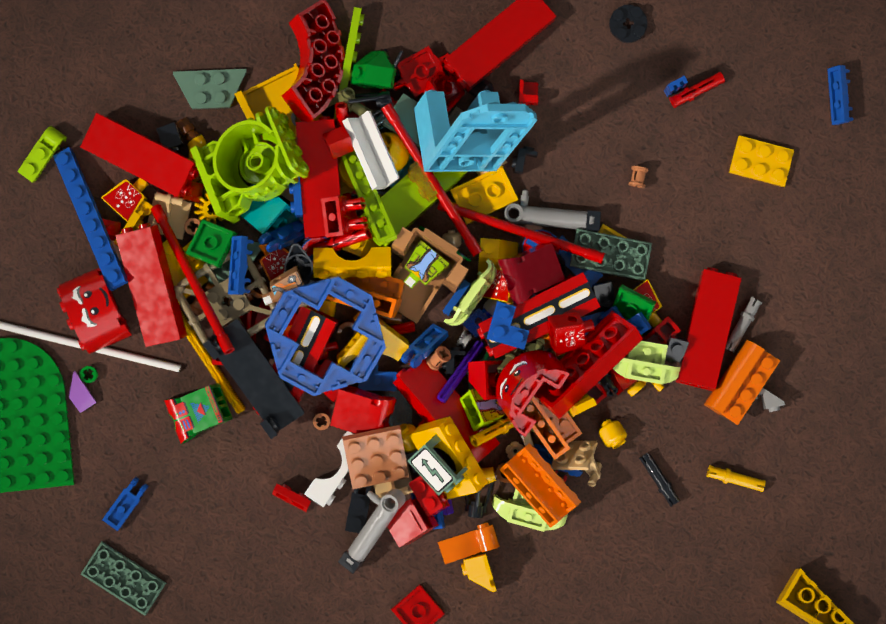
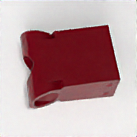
(531, 272)

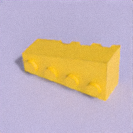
(809, 602)

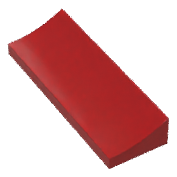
(590, 363)

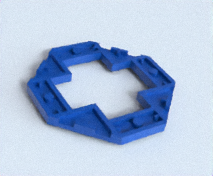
(314, 296)

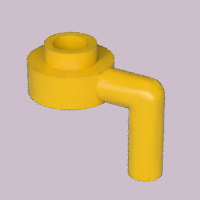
(638, 385)

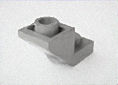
(770, 401)

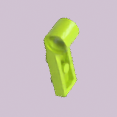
(41, 153)

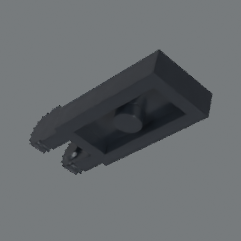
(358, 511)

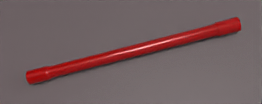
(468, 238)
(587, 253)
(222, 337)

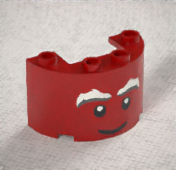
(92, 311)
(521, 381)

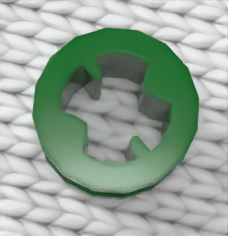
(83, 375)

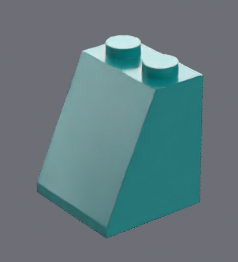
(269, 215)

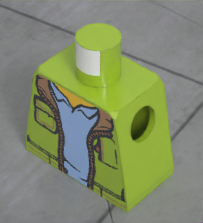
(424, 265)
(479, 411)

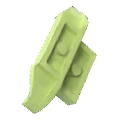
(474, 295)
(647, 364)
(522, 513)

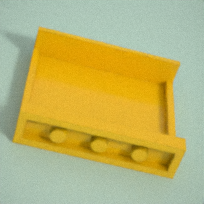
(270, 94)

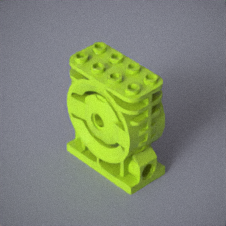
(225, 161)

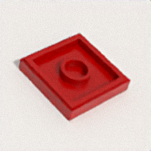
(418, 608)

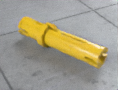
(501, 427)
(735, 478)

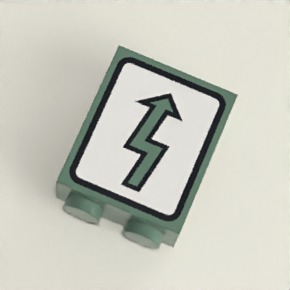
(434, 469)

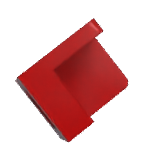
(528, 93)
(338, 142)

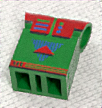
(198, 411)

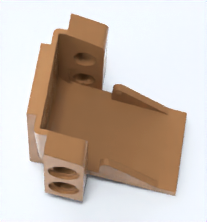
(417, 300)

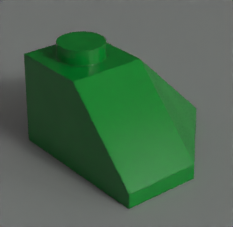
(374, 71)

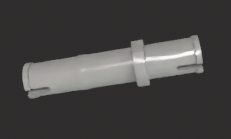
(743, 323)

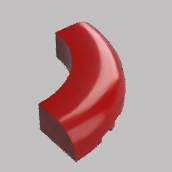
(319, 61)

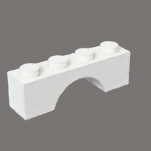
(322, 489)

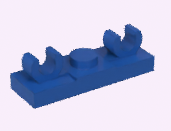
(839, 95)
(238, 265)

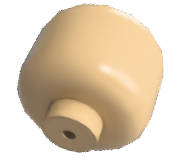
(452, 238)

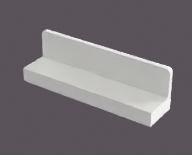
(371, 151)

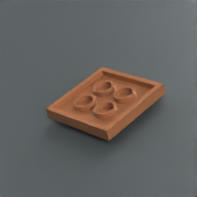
(375, 457)

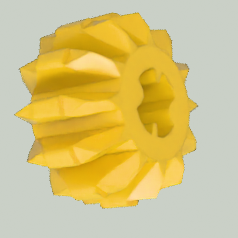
(203, 208)

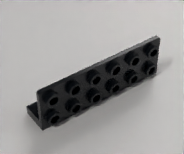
(256, 379)

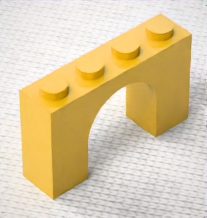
(457, 449)

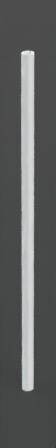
(74, 343)

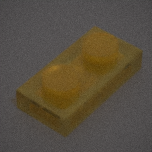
(417, 175)

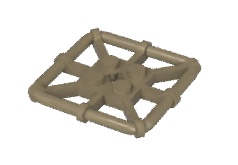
(238, 306)

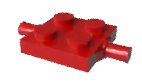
(418, 69)

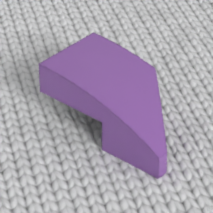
(80, 394)

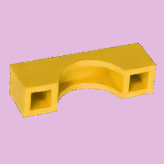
(374, 264)

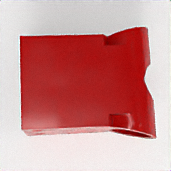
(361, 410)

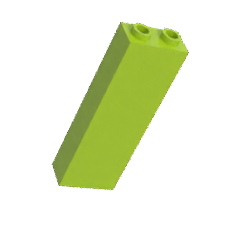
(406, 204)

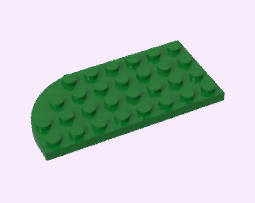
(32, 420)

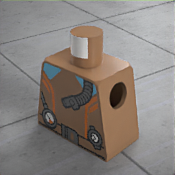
(285, 281)

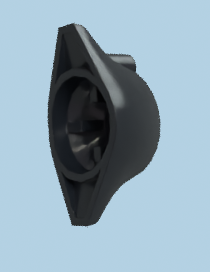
(299, 258)

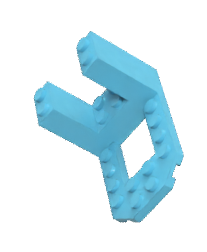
(477, 138)

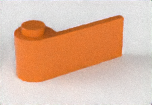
(469, 543)

